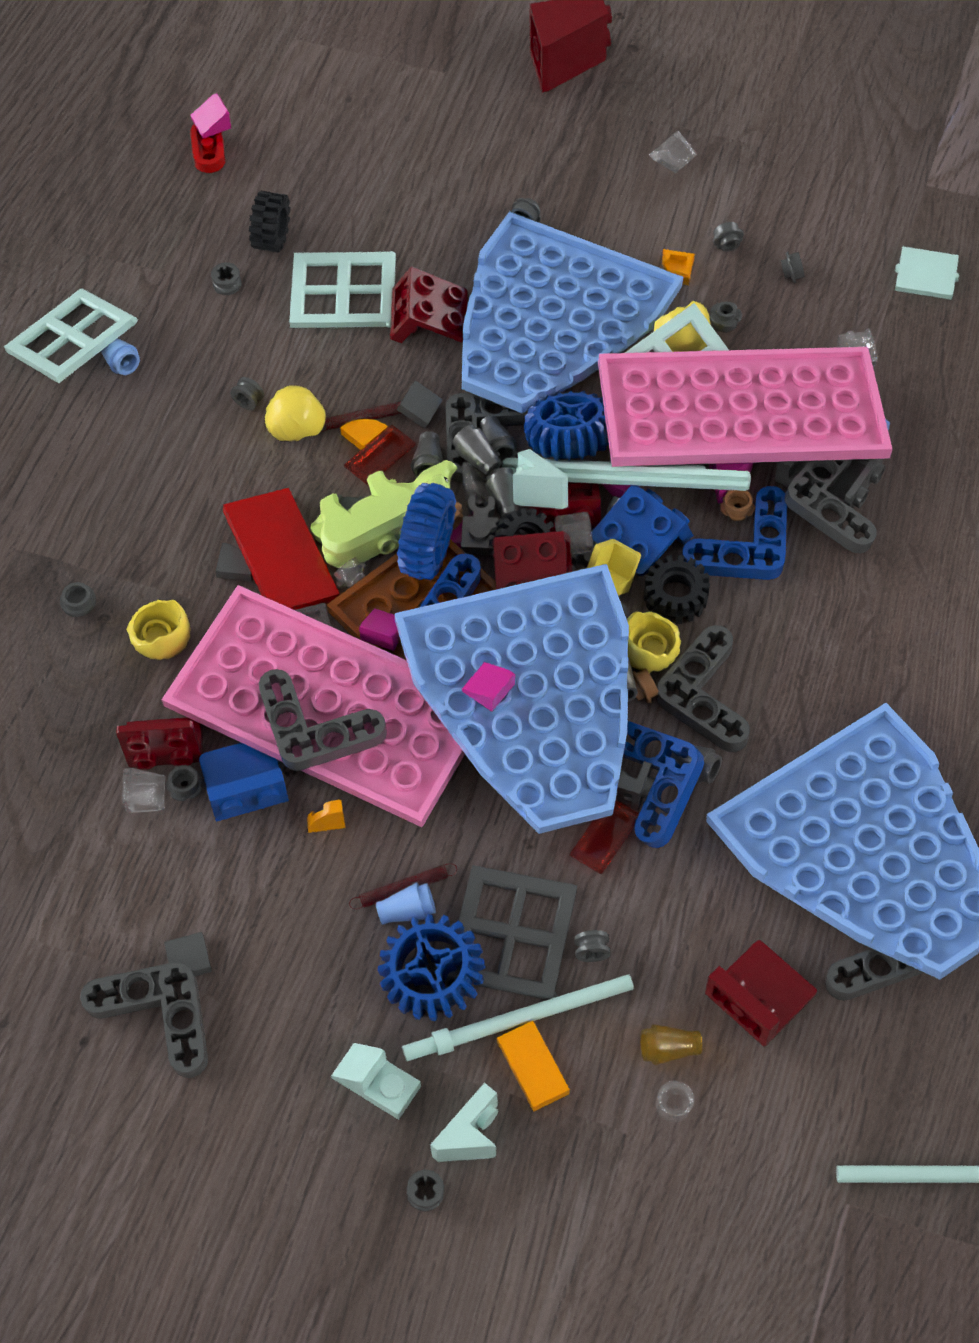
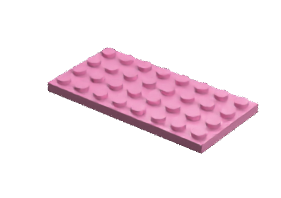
(742, 406)
(331, 679)

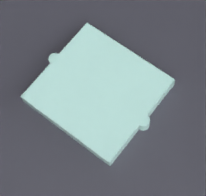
(927, 273)

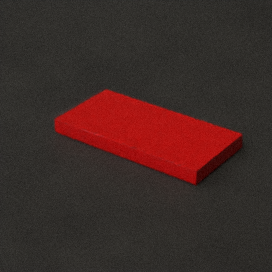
(280, 550)

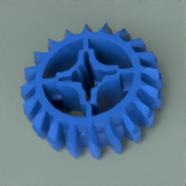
(567, 426)
(426, 531)
(416, 972)

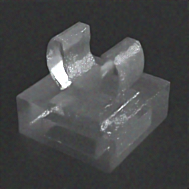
(859, 339)

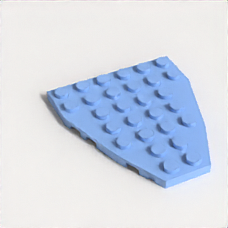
(550, 308)
(563, 724)
(866, 843)

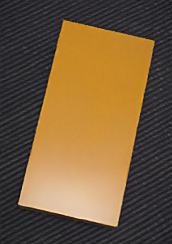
(533, 1066)

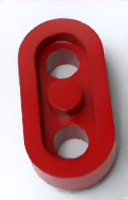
(207, 152)

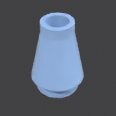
(121, 357)
(410, 902)

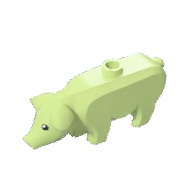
(373, 522)

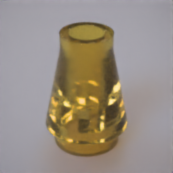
(667, 1044)

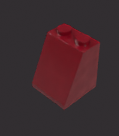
(567, 38)

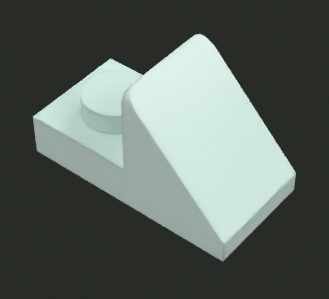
(539, 482)
(376, 1079)
(461, 1138)

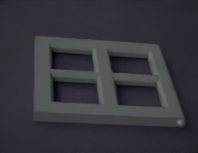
(512, 932)

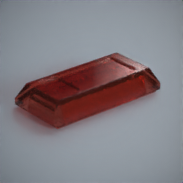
(380, 453)
(605, 838)

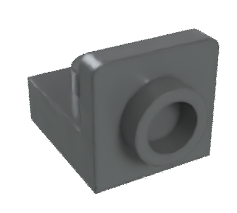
(633, 790)

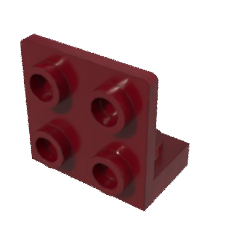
(427, 303)
(531, 557)
(161, 742)
(760, 992)

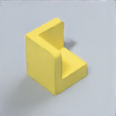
(621, 562)

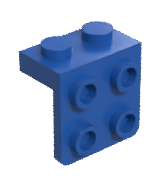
(643, 525)
(241, 780)

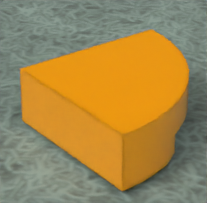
(678, 263)
(362, 431)
(327, 819)

